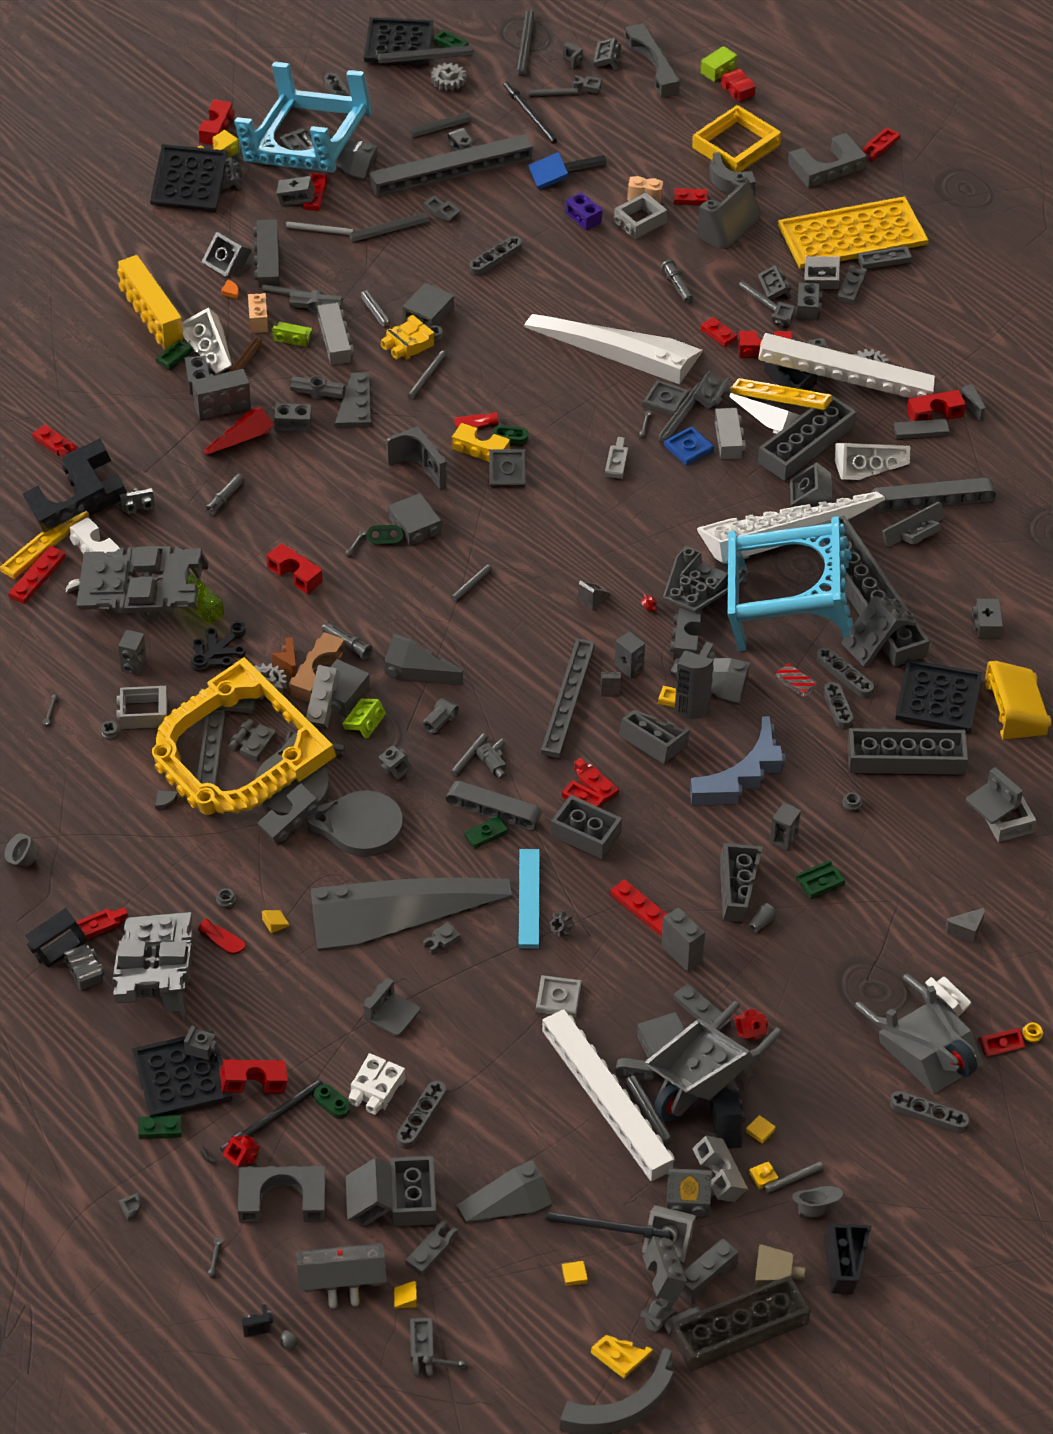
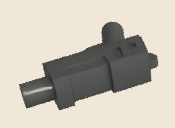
(491, 757)

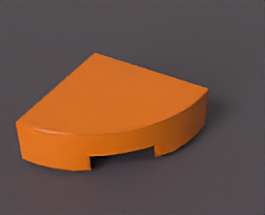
(230, 289)

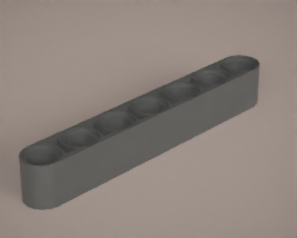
(926, 494)

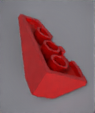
(249, 426)

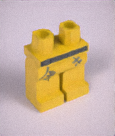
(408, 339)

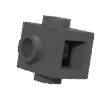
(395, 762)

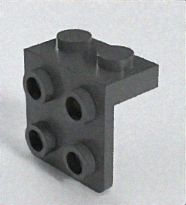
(389, 1010)

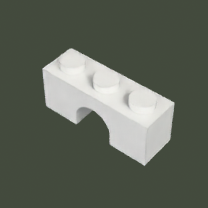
(86, 536)

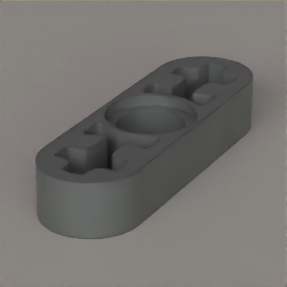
(837, 712)

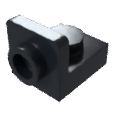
(257, 1324)

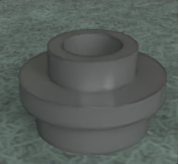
(852, 801)
(226, 894)

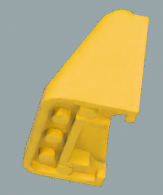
(1017, 700)

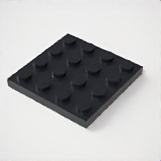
(397, 35)
(189, 177)
(938, 696)
(177, 1080)

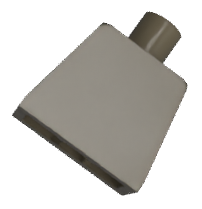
(775, 1265)

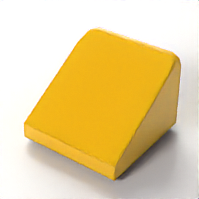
(274, 920)
(405, 1295)

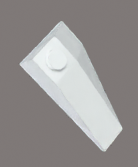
(208, 338)
(769, 415)
(865, 460)

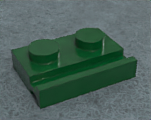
(820, 879)

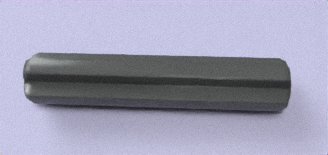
(375, 308)

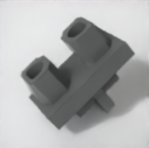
(137, 500)
(658, 1313)

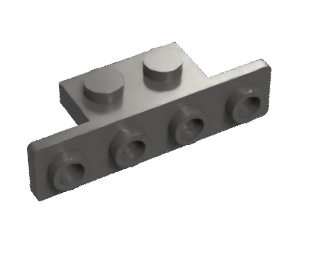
(916, 526)

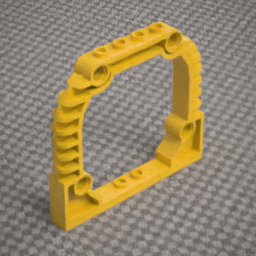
(226, 689)

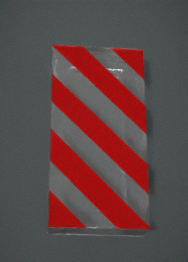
(796, 680)

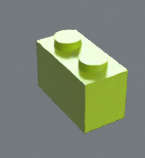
(718, 63)

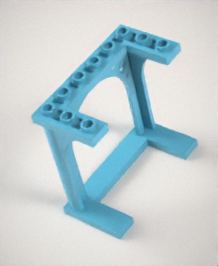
(325, 151)
(823, 603)

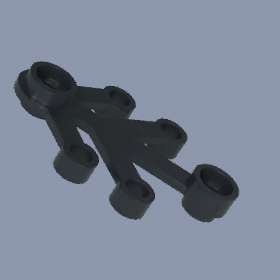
(202, 661)

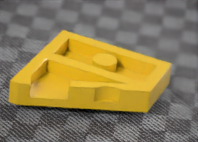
(620, 1355)

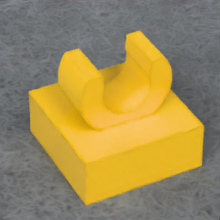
(763, 1175)

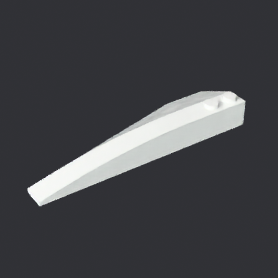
(645, 352)
(716, 534)

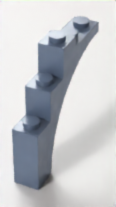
(747, 774)

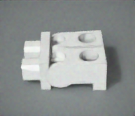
(376, 1084)

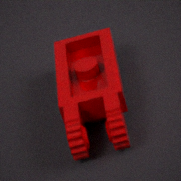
(881, 143)
(53, 441)

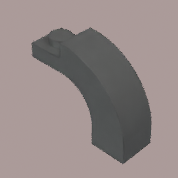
(722, 177)

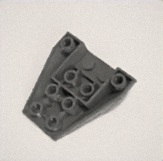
(695, 583)

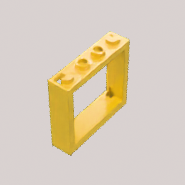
(770, 140)

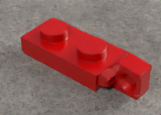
(595, 780)
(102, 922)

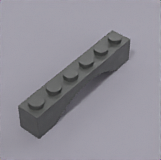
(641, 41)

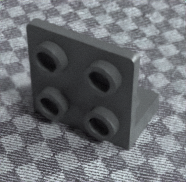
(996, 797)

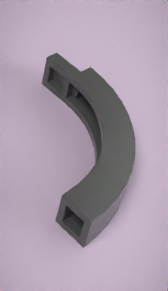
(624, 1413)

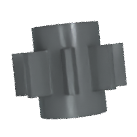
(561, 923)

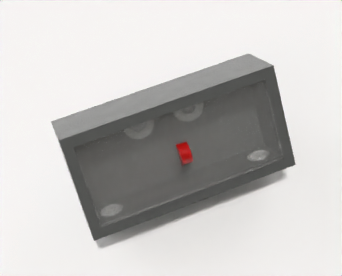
(341, 1267)

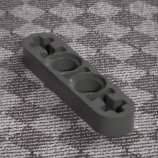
(338, 84)
(479, 265)
(842, 674)
(928, 1114)
(424, 1115)

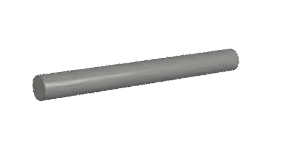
(318, 228)

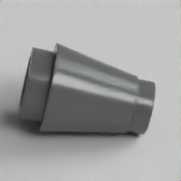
(763, 916)

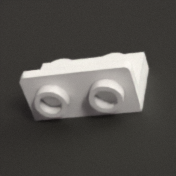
(949, 995)

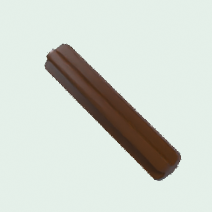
(247, 355)

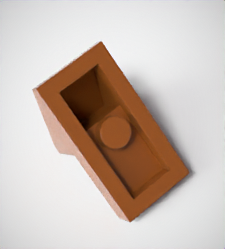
(286, 658)

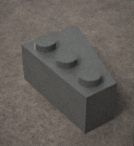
(653, 737)

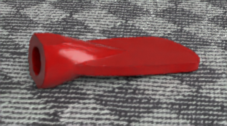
(477, 420)
(222, 937)

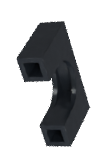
(97, 456)
(53, 514)

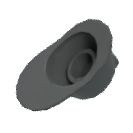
(22, 850)
(816, 1201)

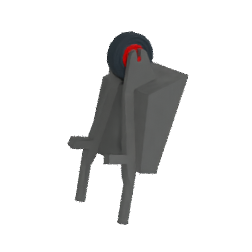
(928, 1040)
(701, 1064)

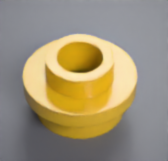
(1032, 1028)

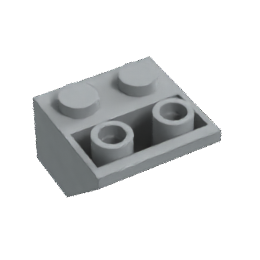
(823, 271)

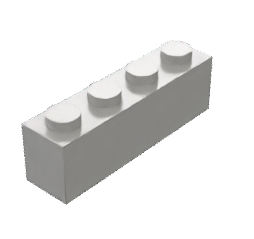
(335, 334)

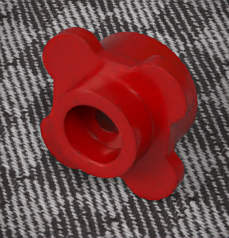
(649, 603)

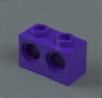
(584, 211)

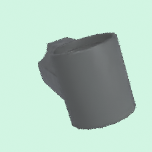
(442, 712)

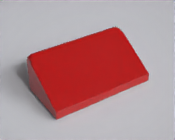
(1002, 1042)

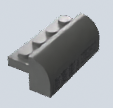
(694, 683)

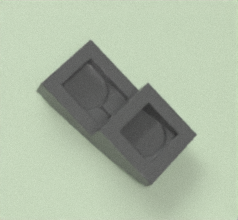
(440, 209)

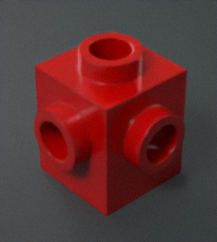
(751, 1024)
(241, 1151)

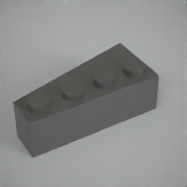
(267, 251)
(737, 874)

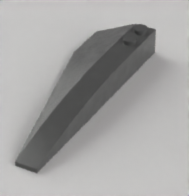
(367, 911)

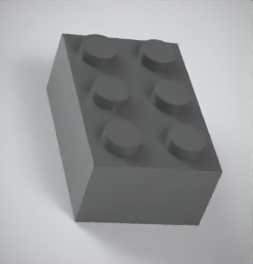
(221, 394)
(586, 826)
(413, 1191)

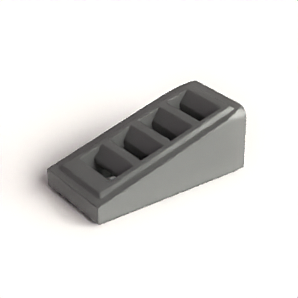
(973, 401)

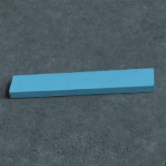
(529, 898)

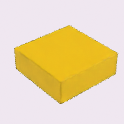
(667, 696)
(760, 1129)
(574, 1273)

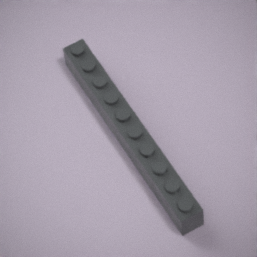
(451, 165)

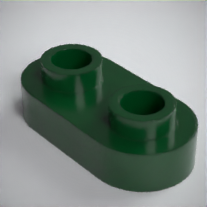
(517, 435)
(384, 534)
(330, 1100)

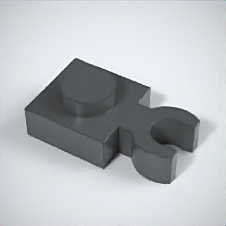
(590, 84)
(442, 936)

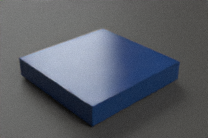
(548, 171)
(688, 446)

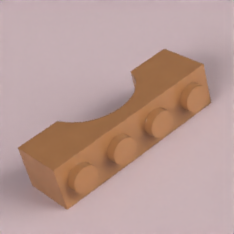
(325, 652)

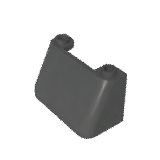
(727, 221)

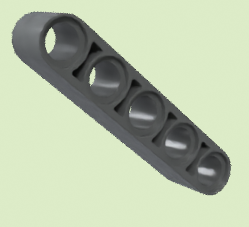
(493, 804)

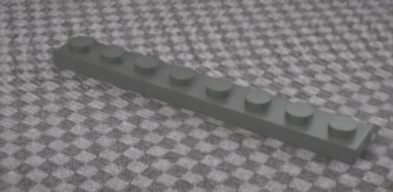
(567, 698)

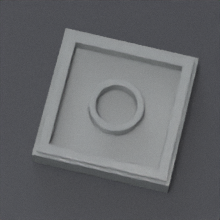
(557, 995)

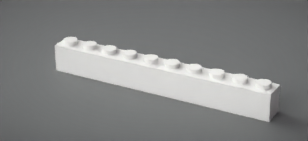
(845, 367)
(608, 1095)

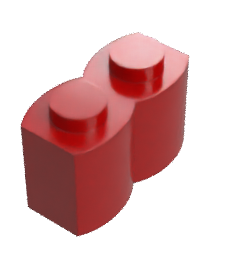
(738, 85)

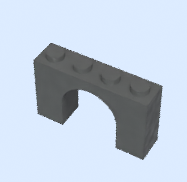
(814, 172)
(257, 1181)

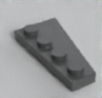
(355, 403)

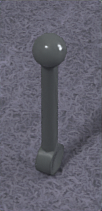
(647, 414)
(362, 534)
(46, 722)
(217, 1243)
(462, 1364)

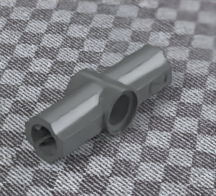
(312, 300)
(317, 387)

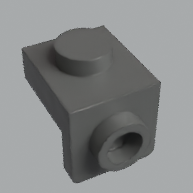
(573, 53)
(783, 314)

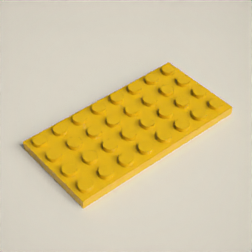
(853, 230)

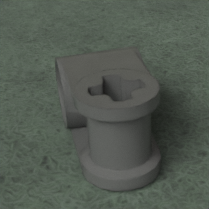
(459, 139)

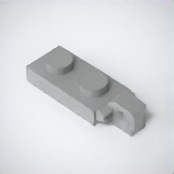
(616, 459)

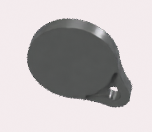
(315, 783)
(359, 822)

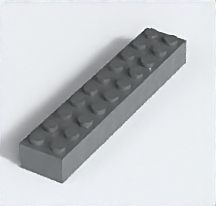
(867, 580)

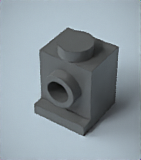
(200, 1043)

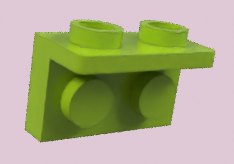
(292, 334)
(365, 716)

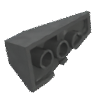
(356, 159)
(412, 663)
(728, 678)
(513, 1193)

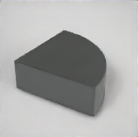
(165, 798)
(130, 1205)

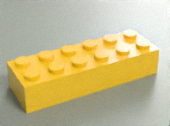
(150, 301)

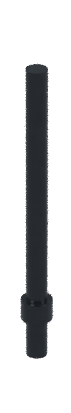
(515, 95)
(277, 1112)
(647, 1231)

